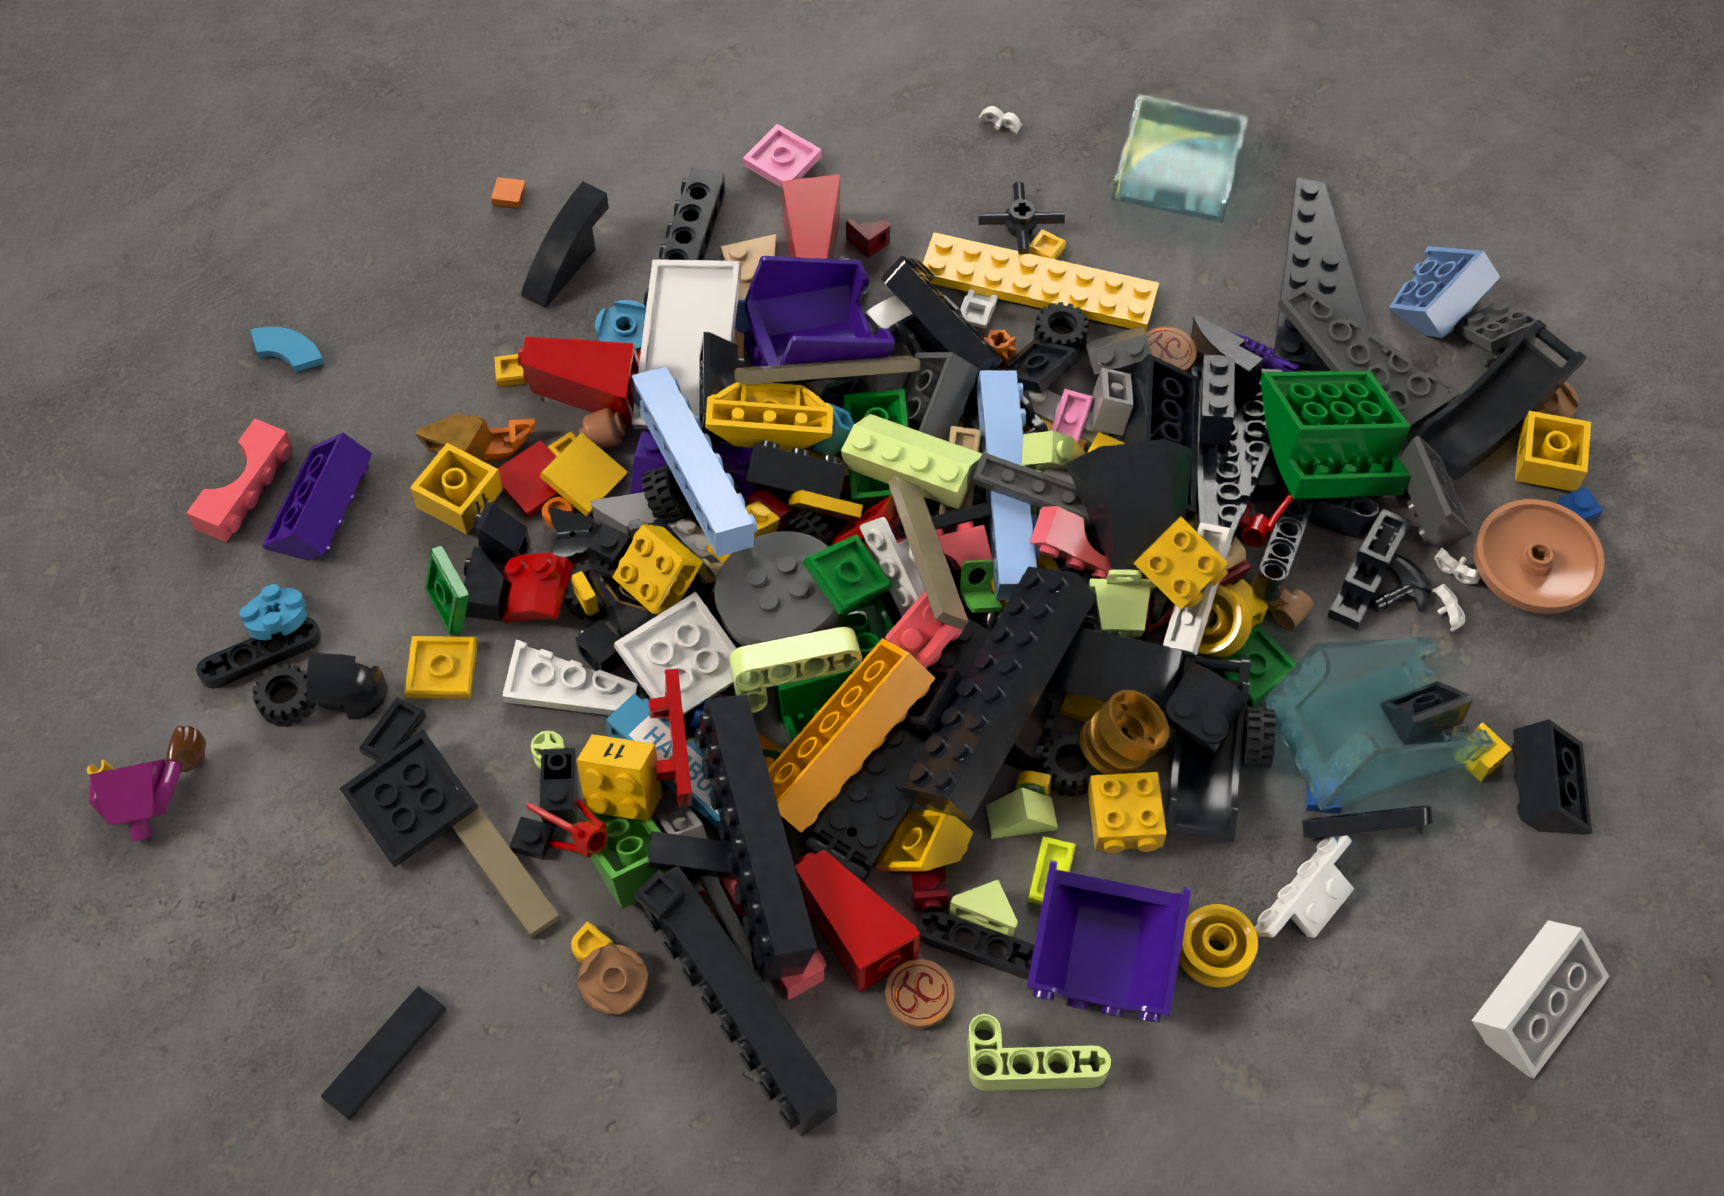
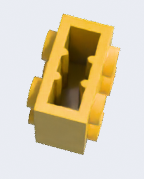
(1182, 564)
(656, 568)
(1126, 812)

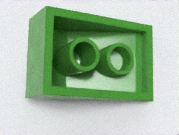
(624, 856)

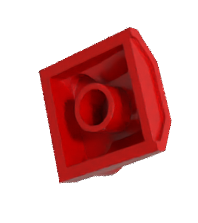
(535, 586)

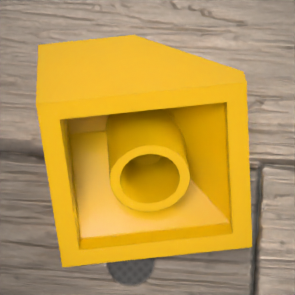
(925, 842)

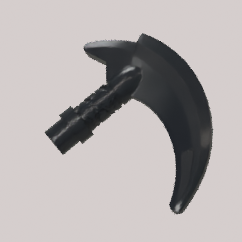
(1414, 585)

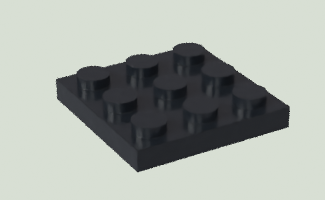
(409, 798)

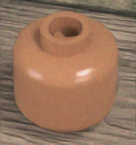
(604, 428)

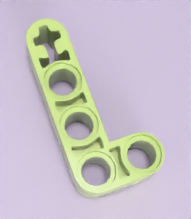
(791, 661)
(1036, 1058)

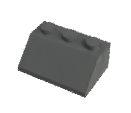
(938, 392)
(1433, 496)

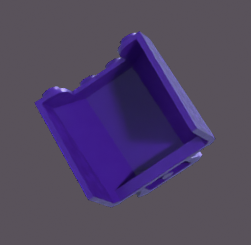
(810, 313)
(1108, 945)

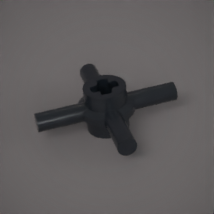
(1021, 218)

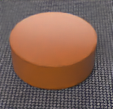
(558, 502)

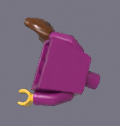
(147, 788)

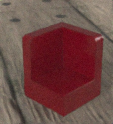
(868, 237)

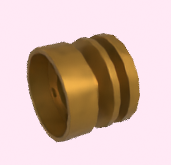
(1124, 733)

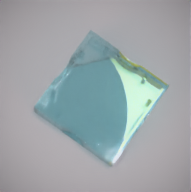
(1179, 158)

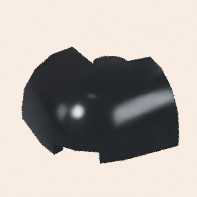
(341, 682)

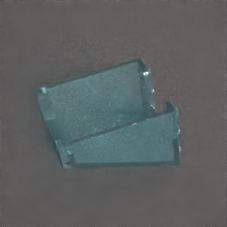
(1339, 732)

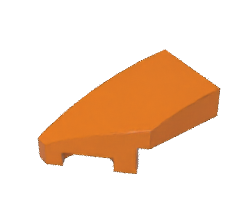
(508, 439)

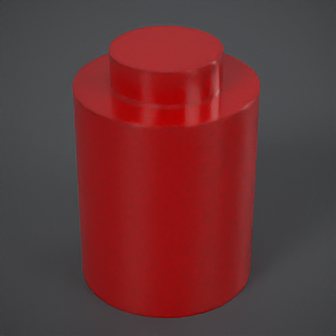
(774, 504)

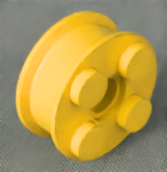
(1232, 624)
(1230, 928)

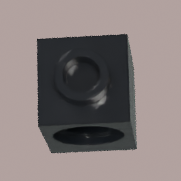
(597, 647)

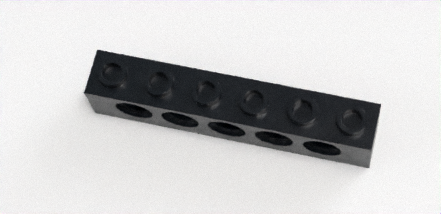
(694, 217)

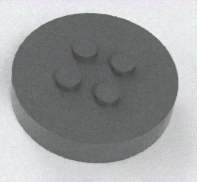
(770, 593)

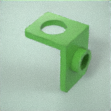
(978, 595)

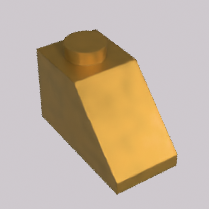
(459, 430)

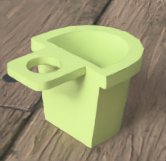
(1122, 602)

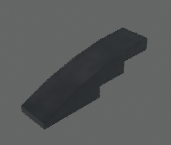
(1369, 569)

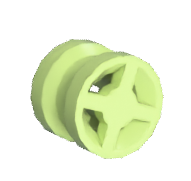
(545, 740)

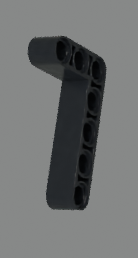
(911, 284)
(1343, 514)

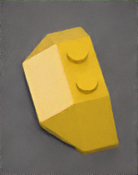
(770, 413)

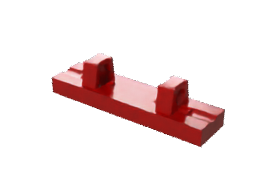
(678, 767)

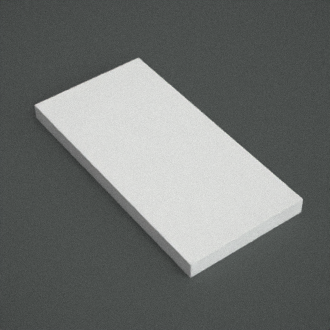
(681, 305)

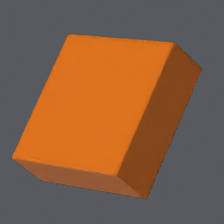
(508, 192)

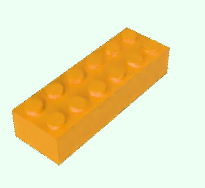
(846, 732)

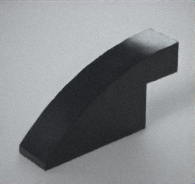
(565, 245)

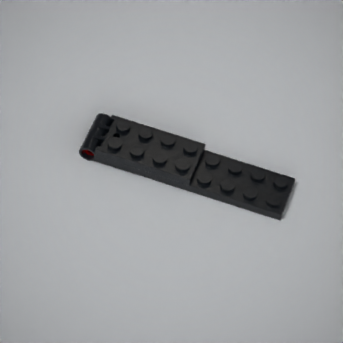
(873, 798)

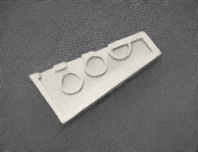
(555, 683)

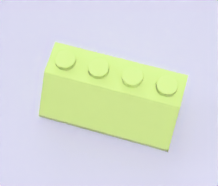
(891, 450)

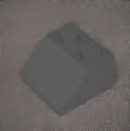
(1118, 351)

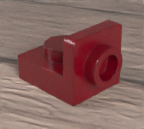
(929, 889)

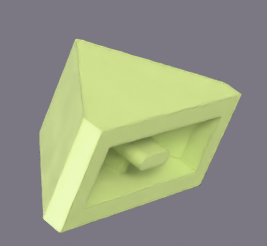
(1021, 814)
(986, 907)

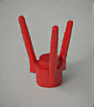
(1259, 526)
(587, 836)

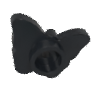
(567, 525)

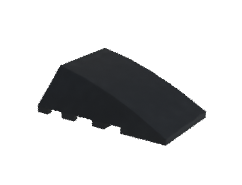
(1132, 494)

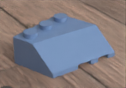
(1444, 289)

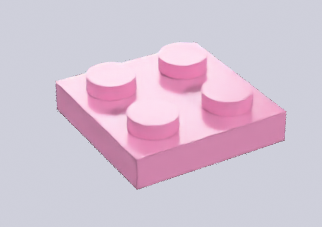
(782, 156)

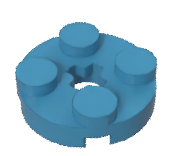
(617, 316)
(274, 612)

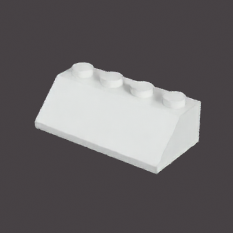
(1541, 997)

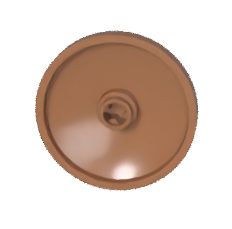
(1539, 556)

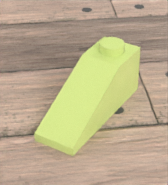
(1049, 450)

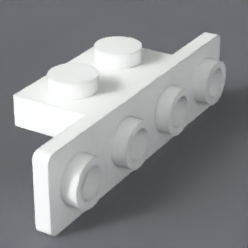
(895, 561)
(1312, 894)

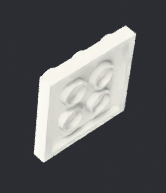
(681, 639)

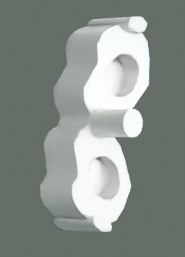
(996, 116)
(1452, 566)
(1455, 612)

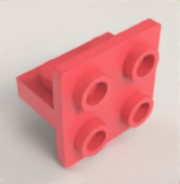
(921, 633)

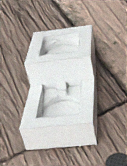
(978, 308)
(887, 313)

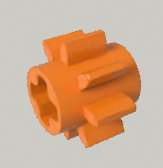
(1002, 344)

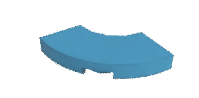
(286, 345)

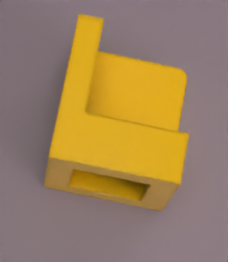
(1491, 758)

